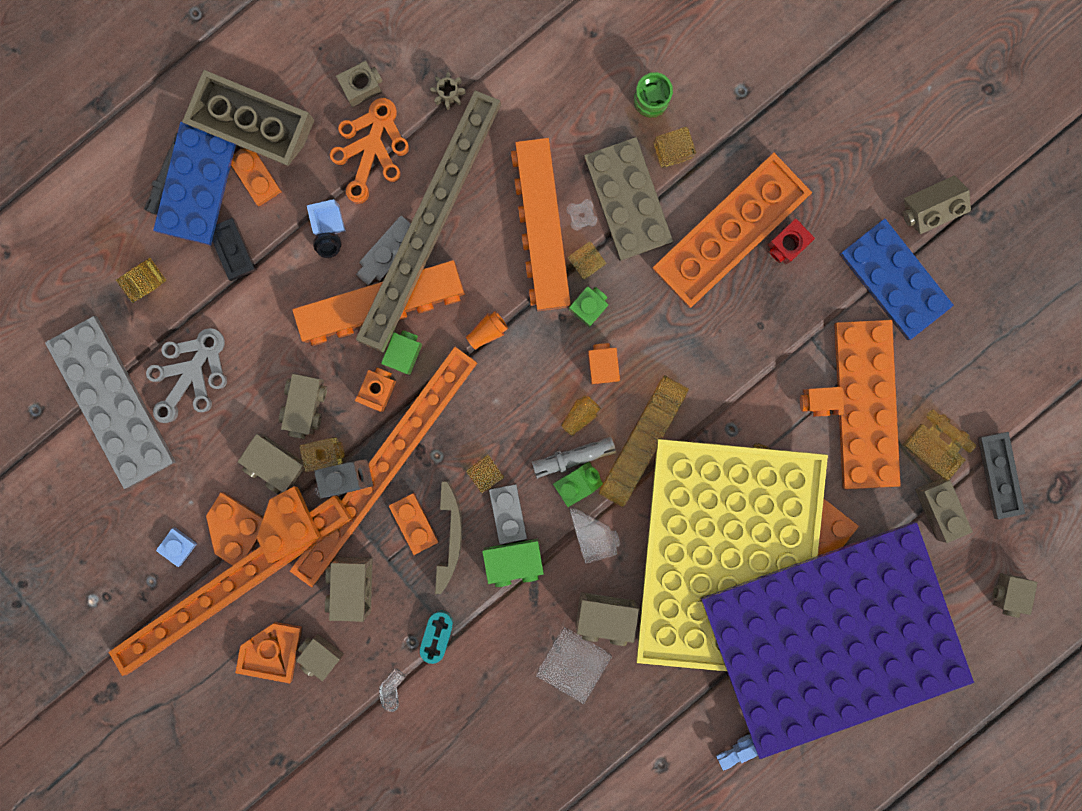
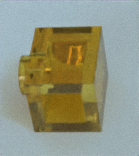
(322, 454)

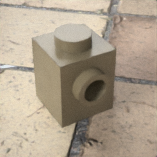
(1014, 595)
(318, 657)

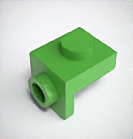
(578, 484)

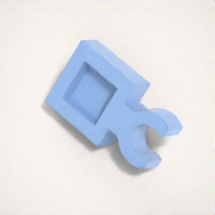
(741, 752)

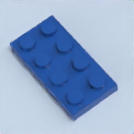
(194, 185)
(896, 279)

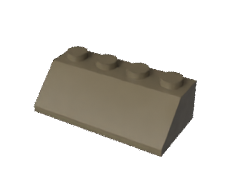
(248, 118)

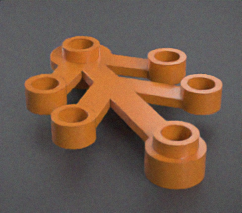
(371, 145)

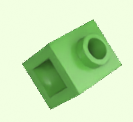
(589, 305)
(402, 352)

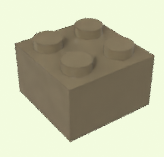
(349, 589)
(606, 618)

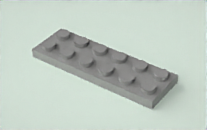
(110, 402)

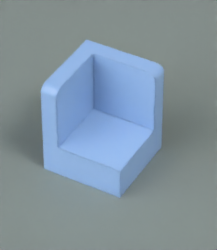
(326, 217)

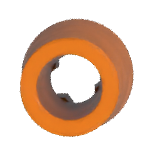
(487, 330)

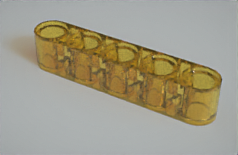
(643, 441)

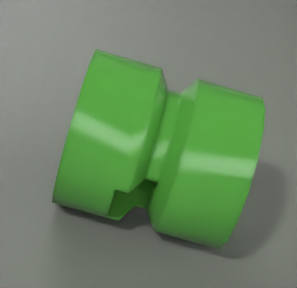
(653, 94)

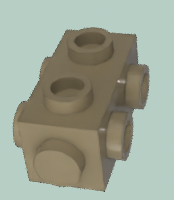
(937, 204)
(302, 405)

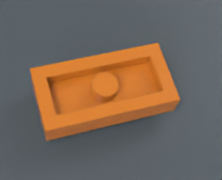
(255, 176)
(414, 523)

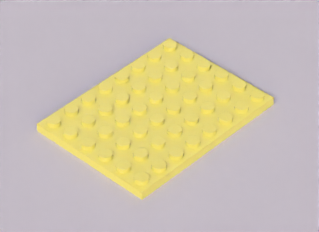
(717, 524)

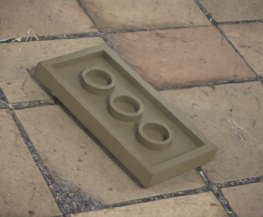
(628, 199)

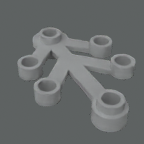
(191, 372)

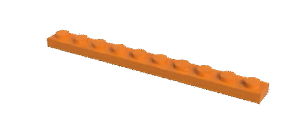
(389, 461)
(217, 595)

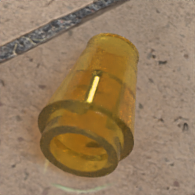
(581, 414)

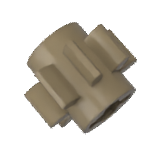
(441, 87)

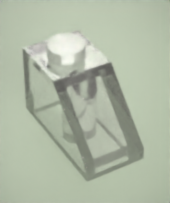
(594, 536)

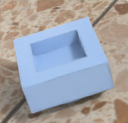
(176, 547)

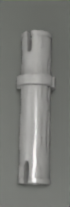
(568, 459)

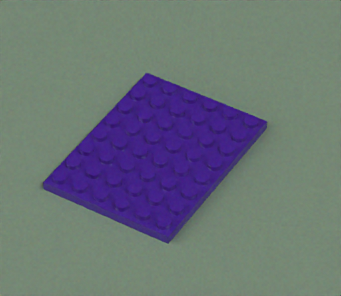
(837, 640)

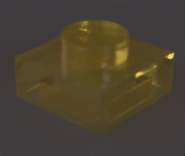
(586, 260)
(485, 473)

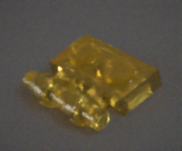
(934, 451)

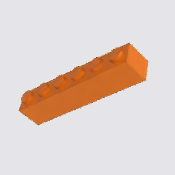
(542, 225)
(348, 311)

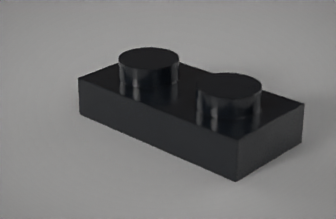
(232, 250)

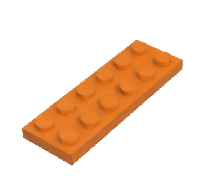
(731, 230)
(870, 407)

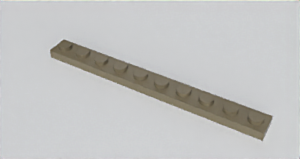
(428, 221)

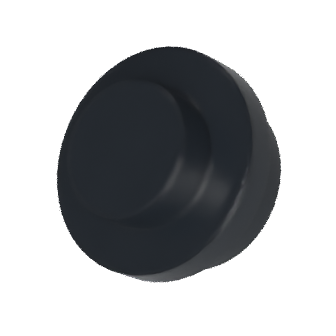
(327, 244)

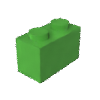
(513, 562)

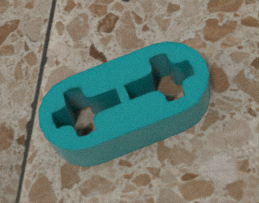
(442, 639)

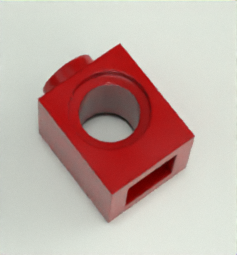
(801, 238)

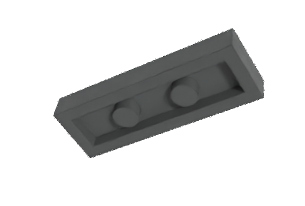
(1001, 475)

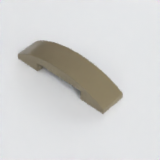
(450, 502)

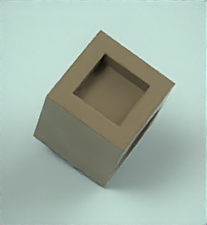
(349, 77)

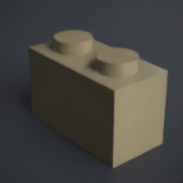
(271, 463)
(943, 510)

